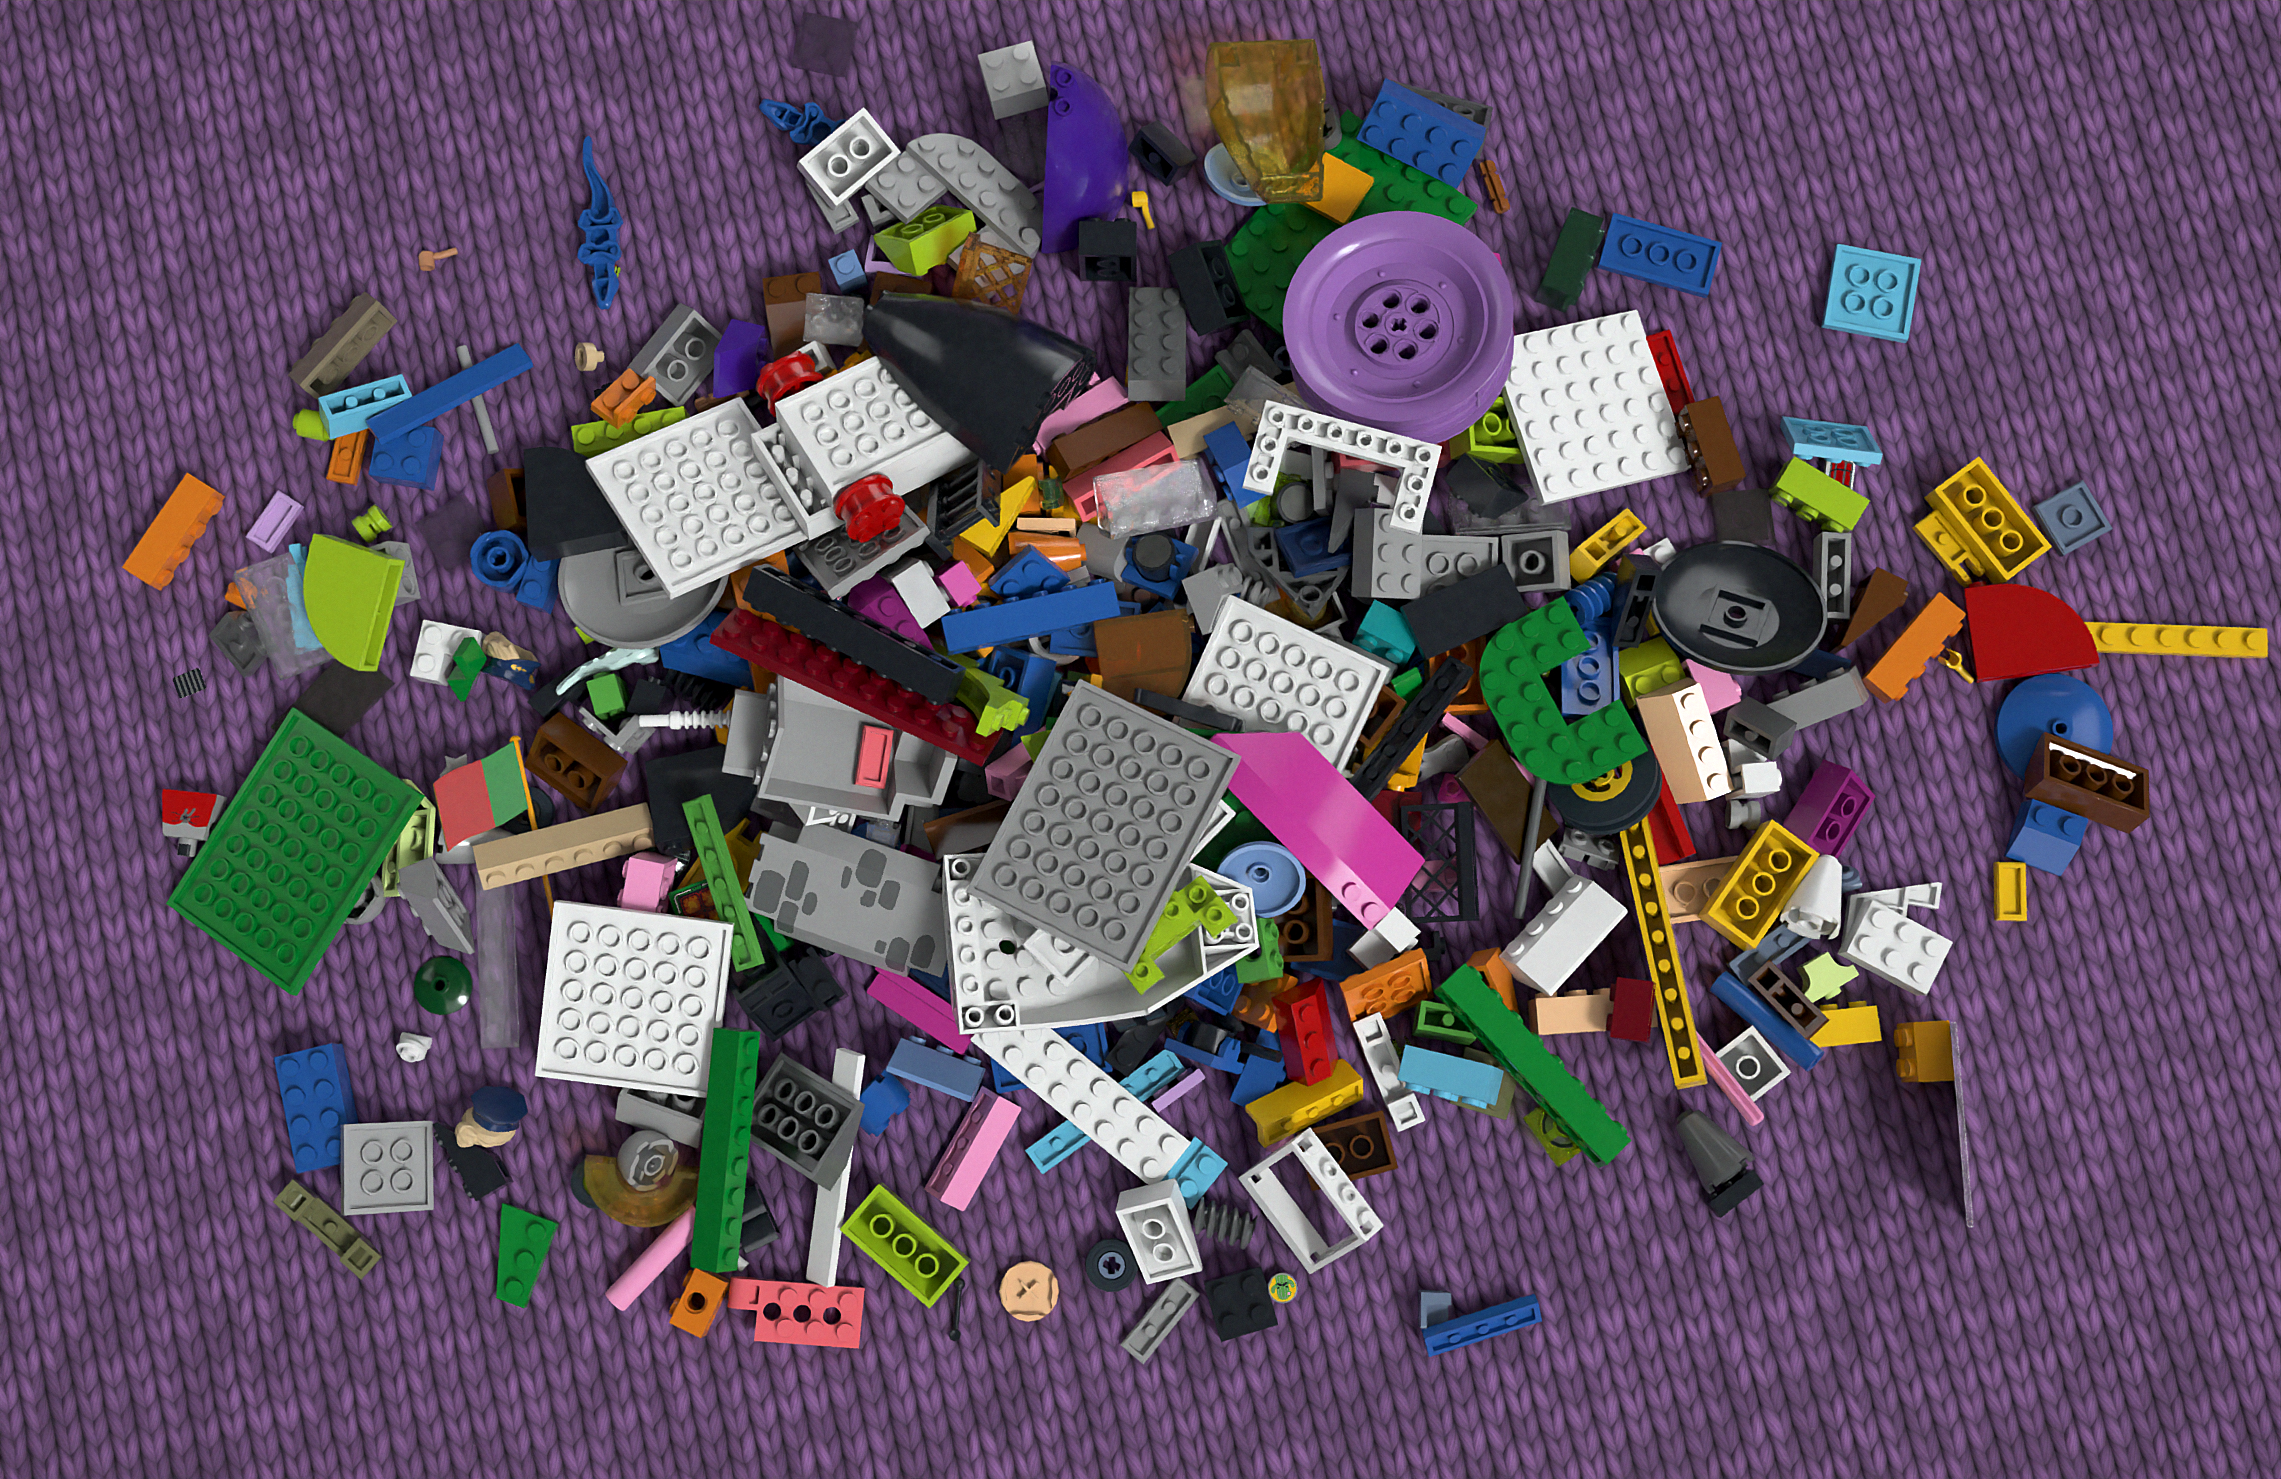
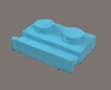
(1196, 1171)

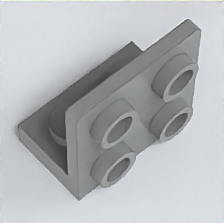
(628, 739)

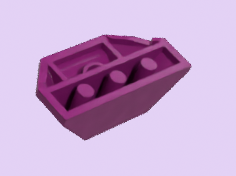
(882, 603)

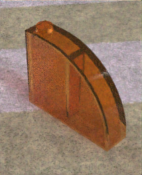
(1145, 653)

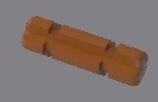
(1494, 186)

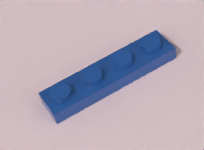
(1481, 1325)

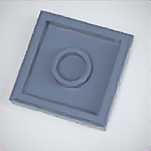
(2071, 518)

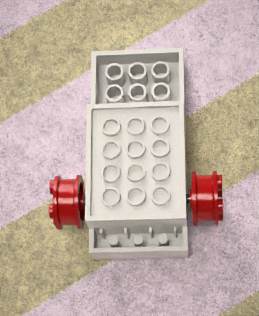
(848, 445)

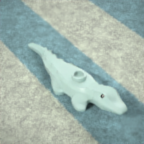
(610, 661)

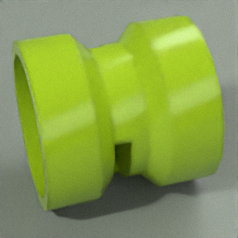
(372, 523)

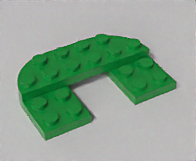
(1529, 715)

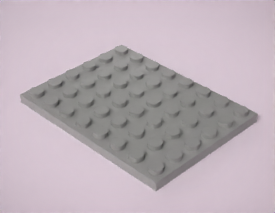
(1104, 826)

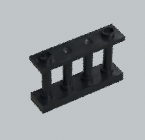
(944, 498)

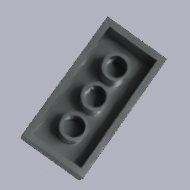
(1156, 345)

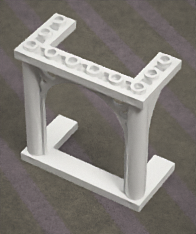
(1285, 424)

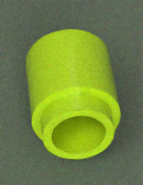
(309, 425)

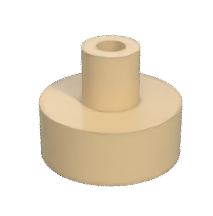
(587, 356)

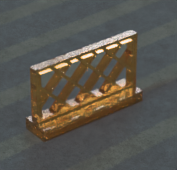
(967, 272)

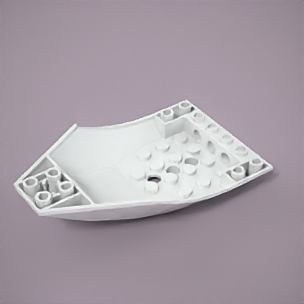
(1019, 994)

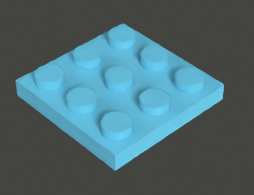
(1871, 293)
(1830, 441)

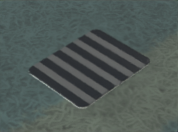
(189, 683)

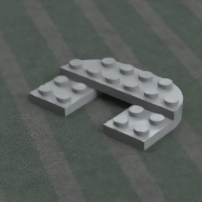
(978, 180)

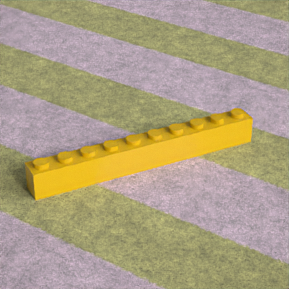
(1663, 956)

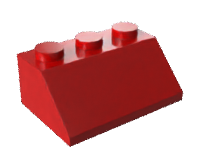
(1306, 1032)

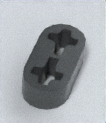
(1332, 128)

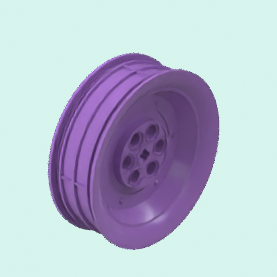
(1416, 264)

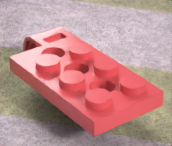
(756, 1293)

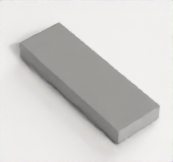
(1160, 1319)

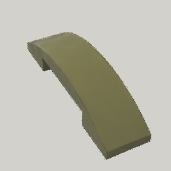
(329, 1226)

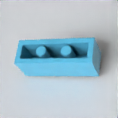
(349, 409)

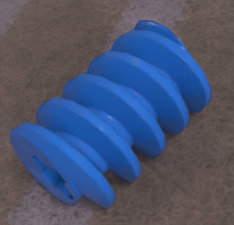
(1592, 597)

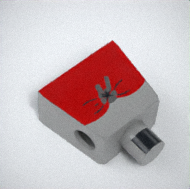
(190, 817)

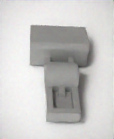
(1103, 555)

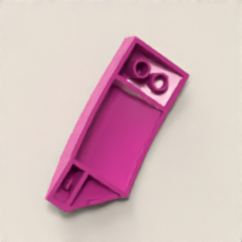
(1322, 821)

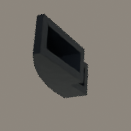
(549, 703)

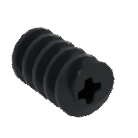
(696, 690)

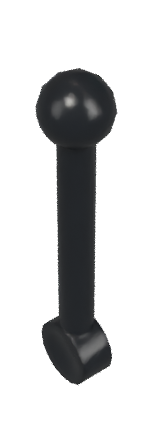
(955, 1333)

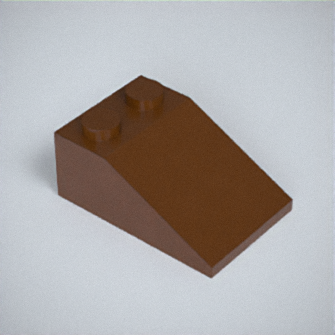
(786, 310)
(1873, 600)

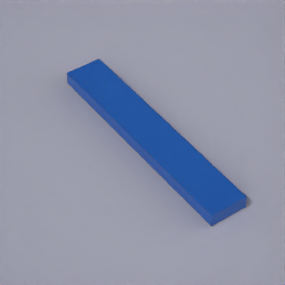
(449, 394)

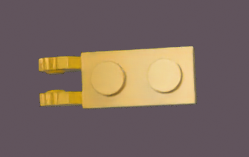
(1948, 546)

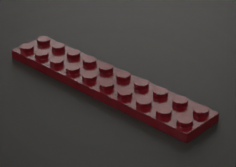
(852, 684)

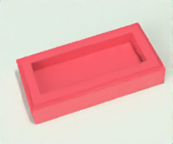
(873, 757)

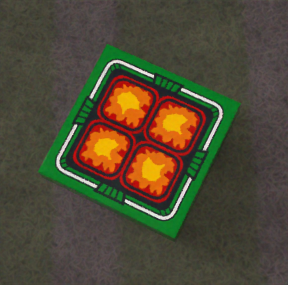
(694, 901)

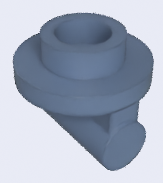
(1850, 879)

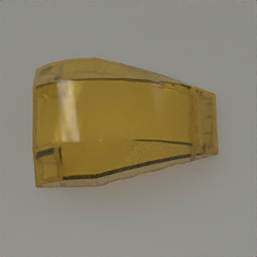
(1270, 114)

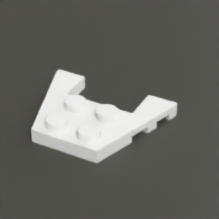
(1895, 899)

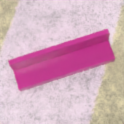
(919, 1008)

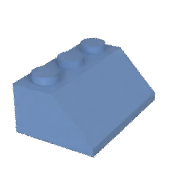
(937, 1068)

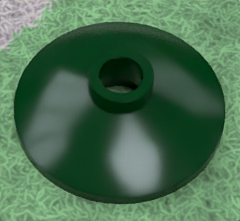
(456, 990)

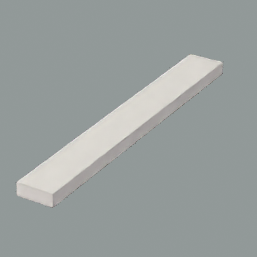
(831, 1204)

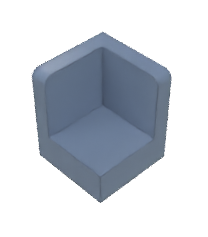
(1432, 1307)

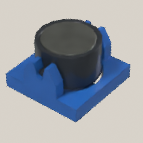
(1157, 560)
(1207, 1045)

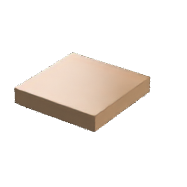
(1050, 526)

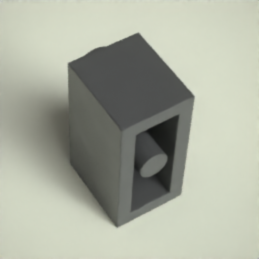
(1759, 728)

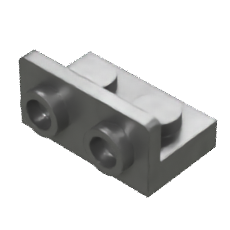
(240, 642)

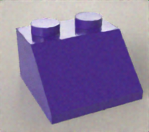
(739, 358)

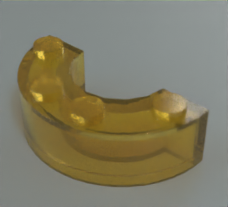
(638, 1207)

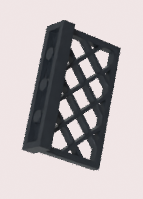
(1465, 862)

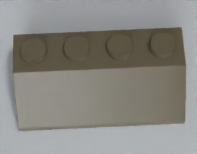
(342, 346)

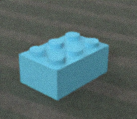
(1450, 1077)

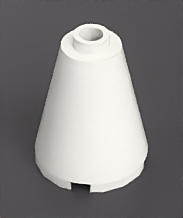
(1816, 902)

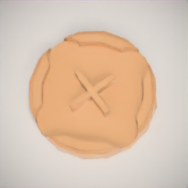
(1029, 1291)

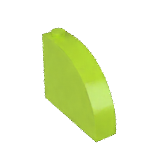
(350, 598)

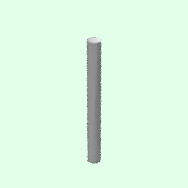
(479, 405)

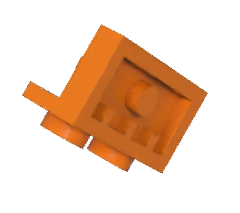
(624, 398)

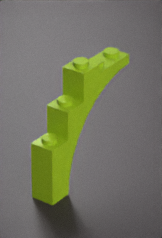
(987, 698)

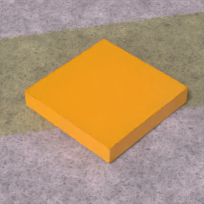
(1342, 190)

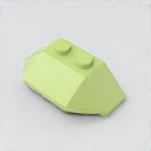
(411, 846)

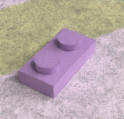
(1166, 1096)

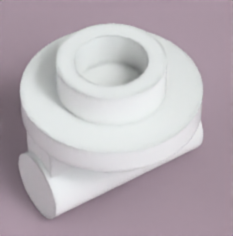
(413, 1046)

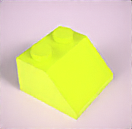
(1647, 669)

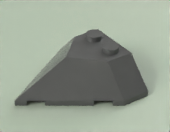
(1307, 591)

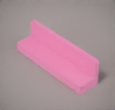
(972, 1149)

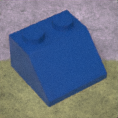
(2045, 836)

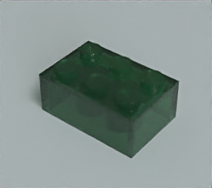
(1570, 260)

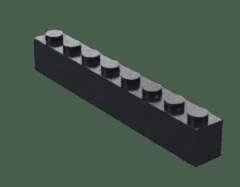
(854, 634)

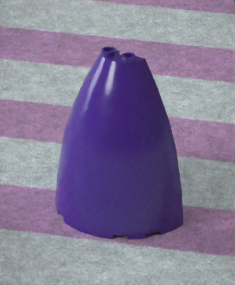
(1084, 158)

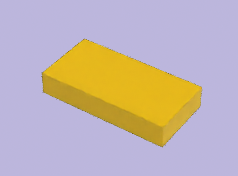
(2010, 891)

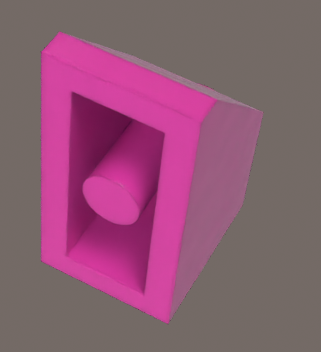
(957, 583)

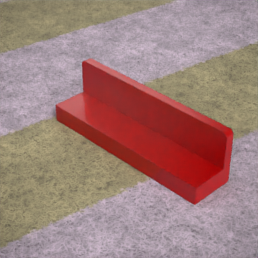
(1668, 828)

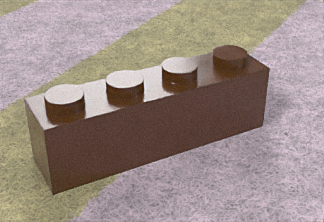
(1102, 440)

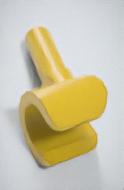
(1140, 199)
(1955, 663)

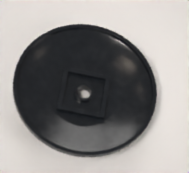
(1774, 596)

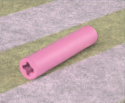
(653, 1260)

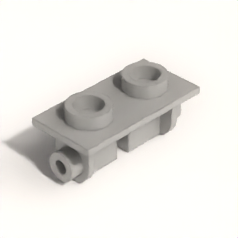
(1601, 852)

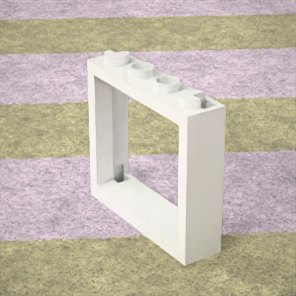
(1288, 1217)

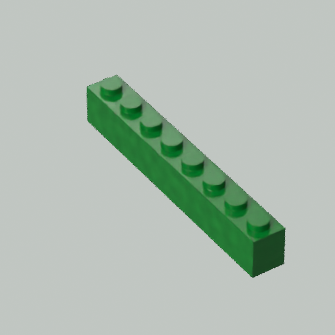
(1533, 1066)
(725, 1149)

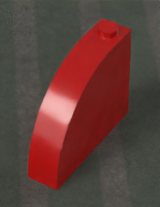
(2024, 632)

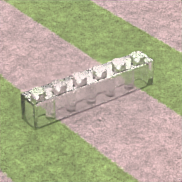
(497, 966)

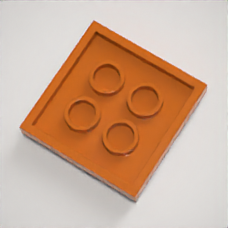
(1388, 987)

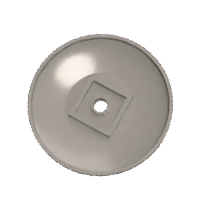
(621, 610)

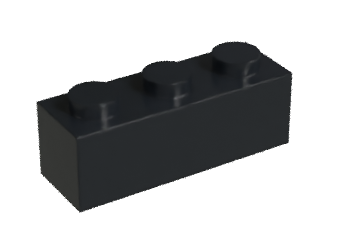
(1734, 1192)

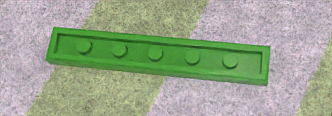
(723, 880)

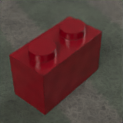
(1631, 1009)

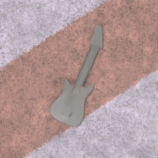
(1445, 756)

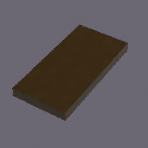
(1503, 798)

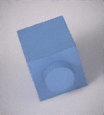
(848, 272)

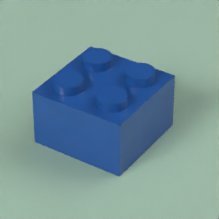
(1232, 456)
(408, 459)

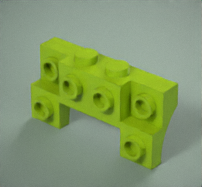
(1182, 915)

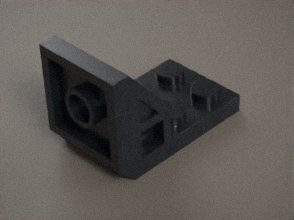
(771, 990)

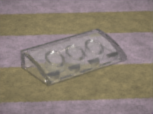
(277, 608)

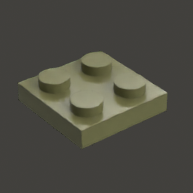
(1506, 1090)

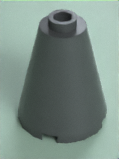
(1711, 1149)

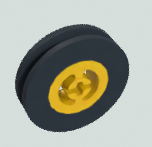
(1617, 801)

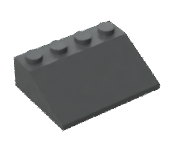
(805, 1121)

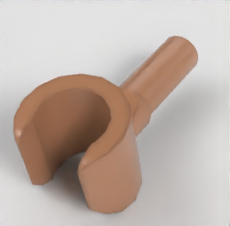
(428, 258)

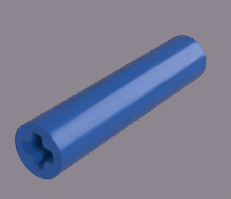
(1766, 1021)

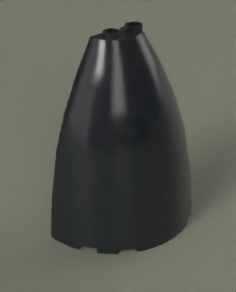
(977, 368)

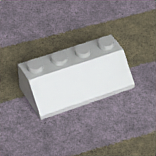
(1562, 935)

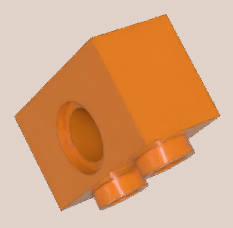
(689, 1317)

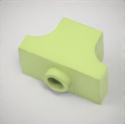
(1824, 977)

